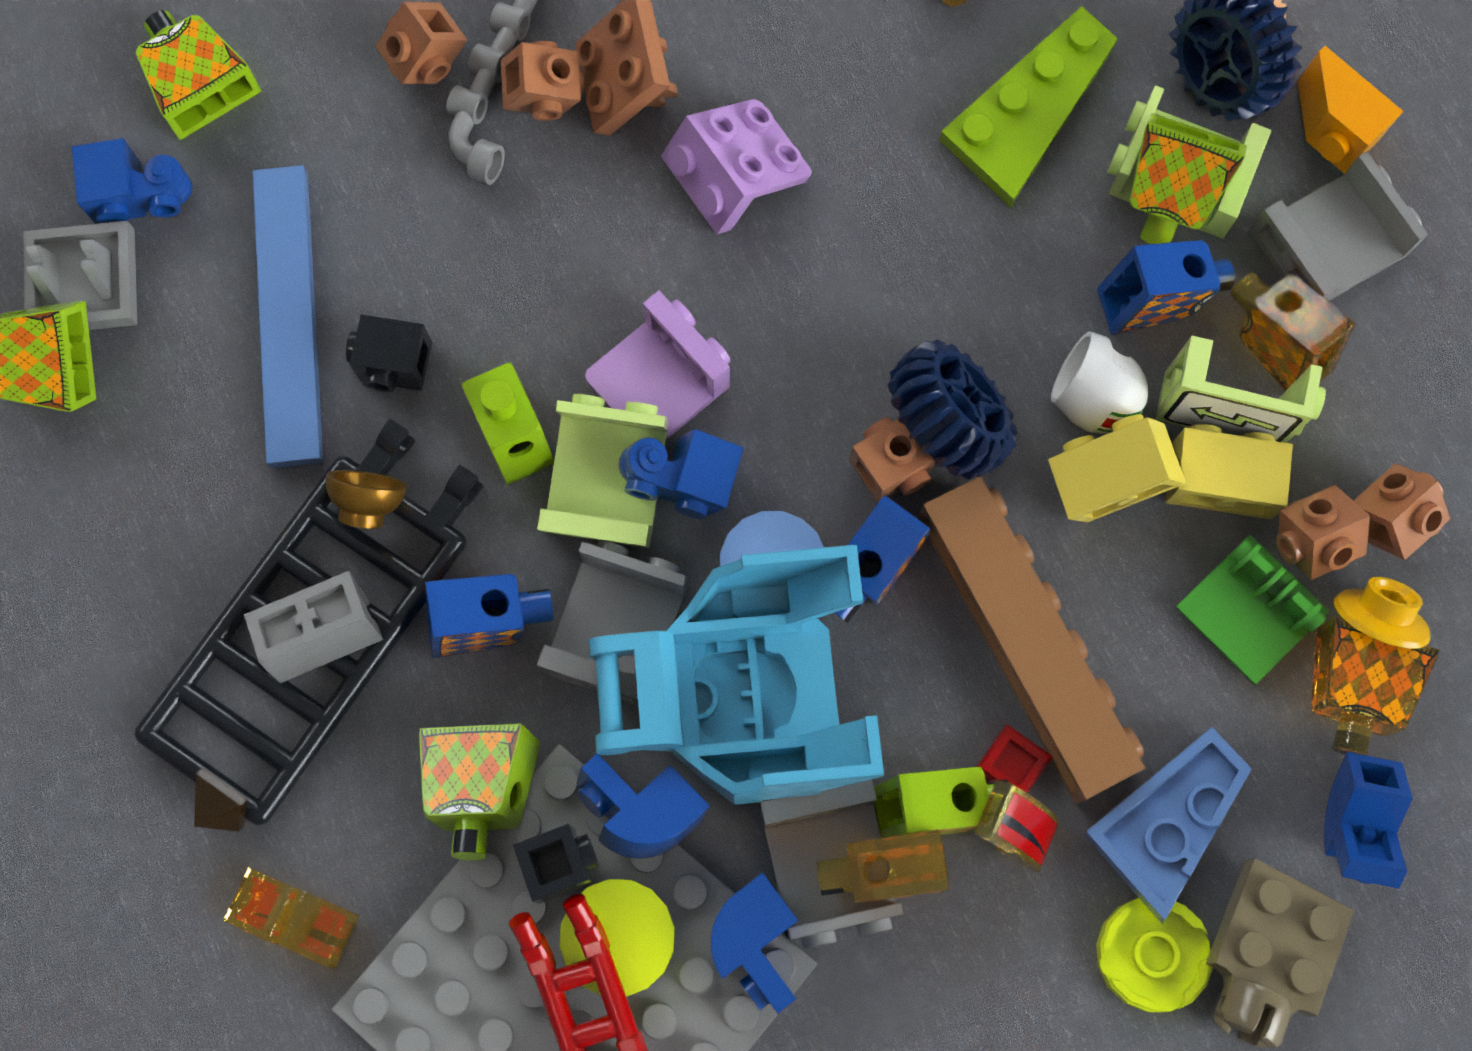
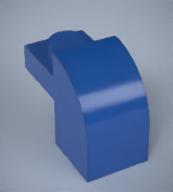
(1364, 819)
(641, 822)
(739, 933)

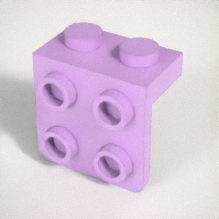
(731, 158)
(663, 365)

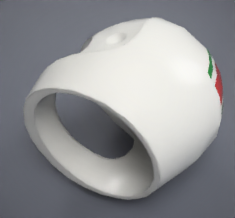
(1099, 385)

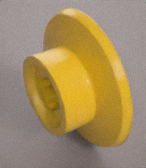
(1385, 612)

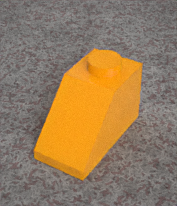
(1342, 110)

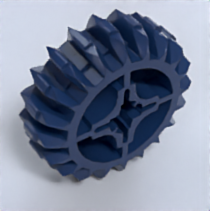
(1235, 55)
(952, 409)

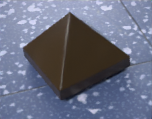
(218, 803)

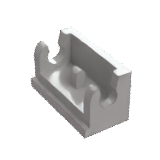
(312, 627)

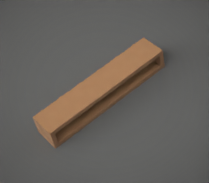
(1031, 641)

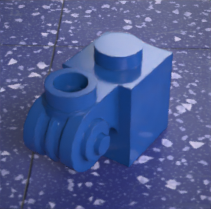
(116, 190)
(695, 478)

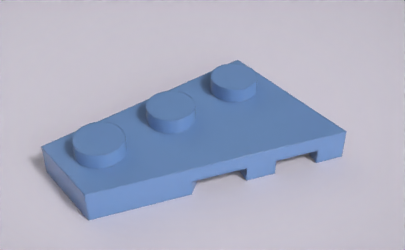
(1170, 820)

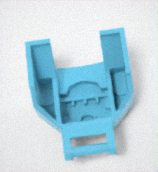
(747, 681)

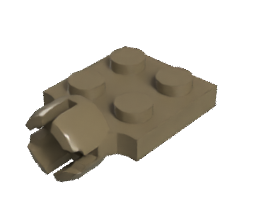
(1274, 953)

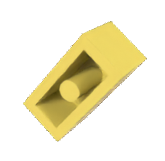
(1116, 468)
(1232, 471)

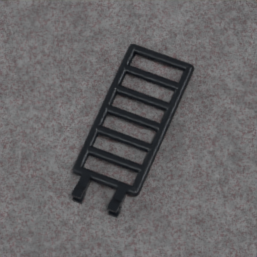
(437, 524)

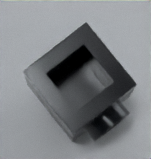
(389, 353)
(556, 862)

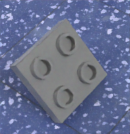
(84, 265)

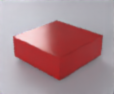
(1014, 759)

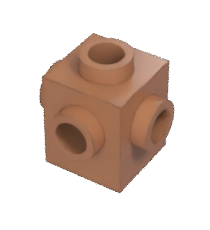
(421, 43)
(541, 80)
(890, 460)
(1403, 510)
(1323, 532)

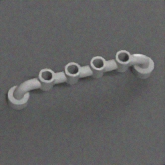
(470, 105)

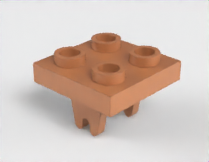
(623, 66)

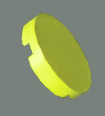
(636, 928)
(1154, 962)

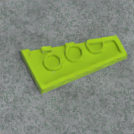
(1021, 114)

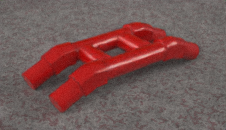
(597, 967)

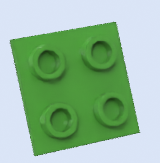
(1252, 609)

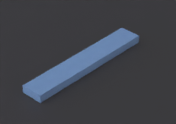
(287, 317)

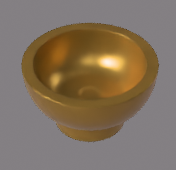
(364, 496)

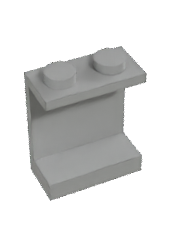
(1340, 230)
(611, 598)
(815, 830)

